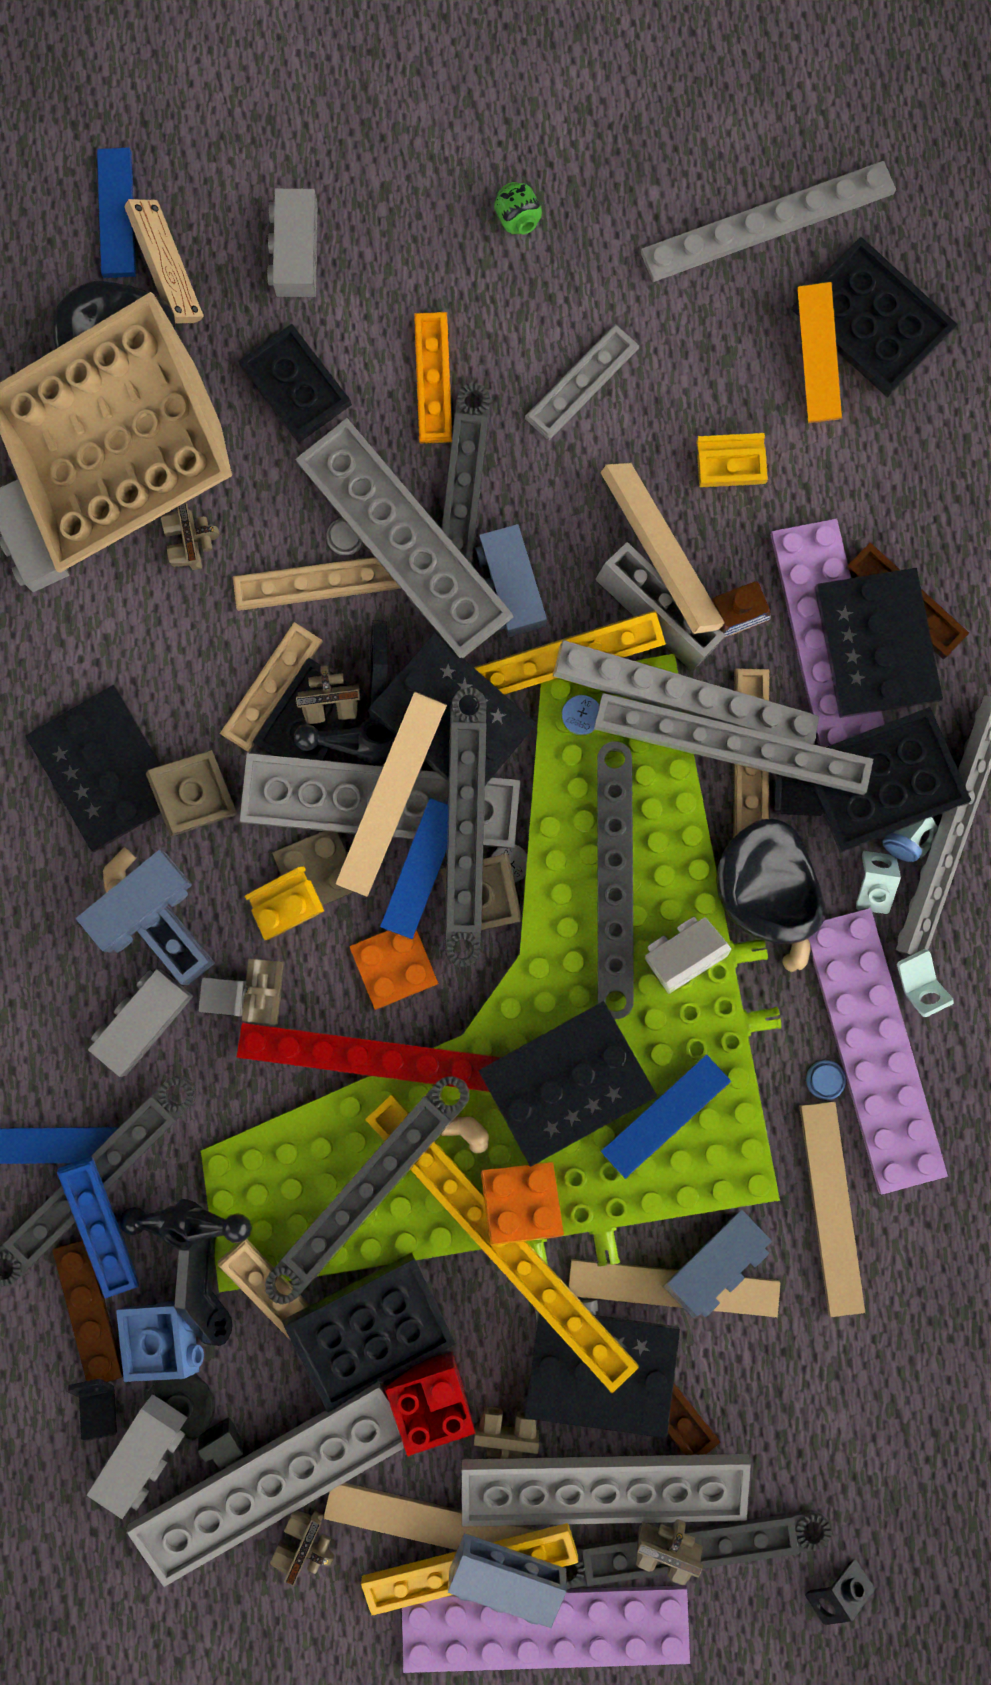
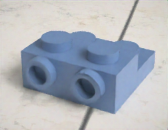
(157, 1343)

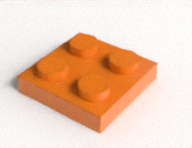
(393, 967)
(521, 1203)

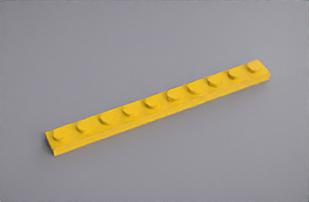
(516, 1260)

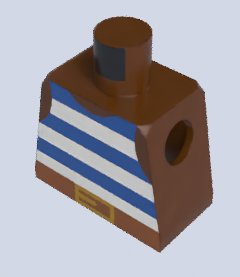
(742, 608)

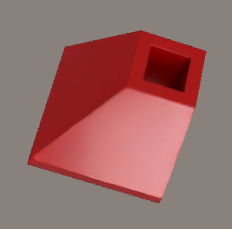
(430, 1405)

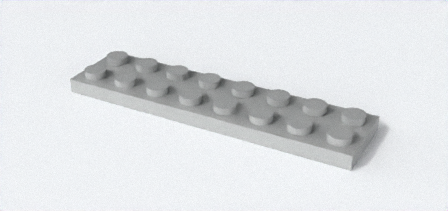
(404, 538)
(337, 794)
(267, 1485)
(605, 1490)

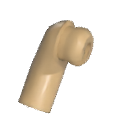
(115, 869)
(798, 956)
(471, 1131)

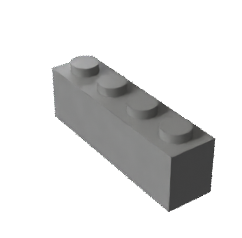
(642, 590)

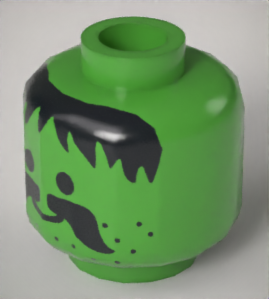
(517, 208)

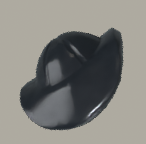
(94, 303)
(770, 884)

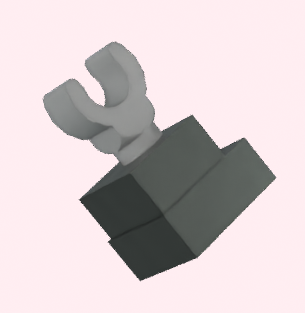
(221, 1444)

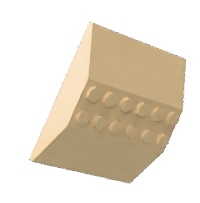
(111, 432)

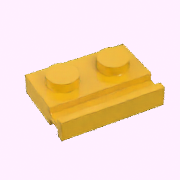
(731, 460)
(284, 903)

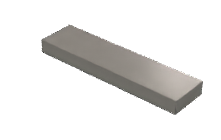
(581, 382)

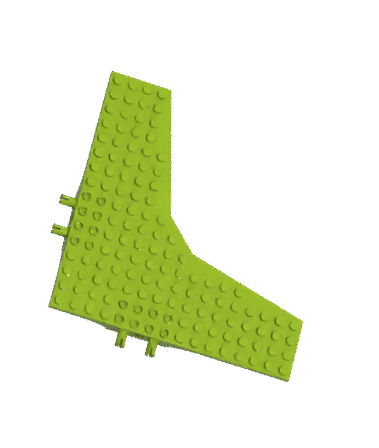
(715, 1162)

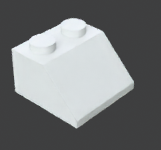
(686, 954)

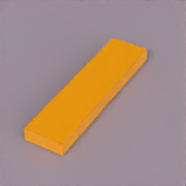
(819, 352)
(433, 377)

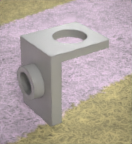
(222, 996)

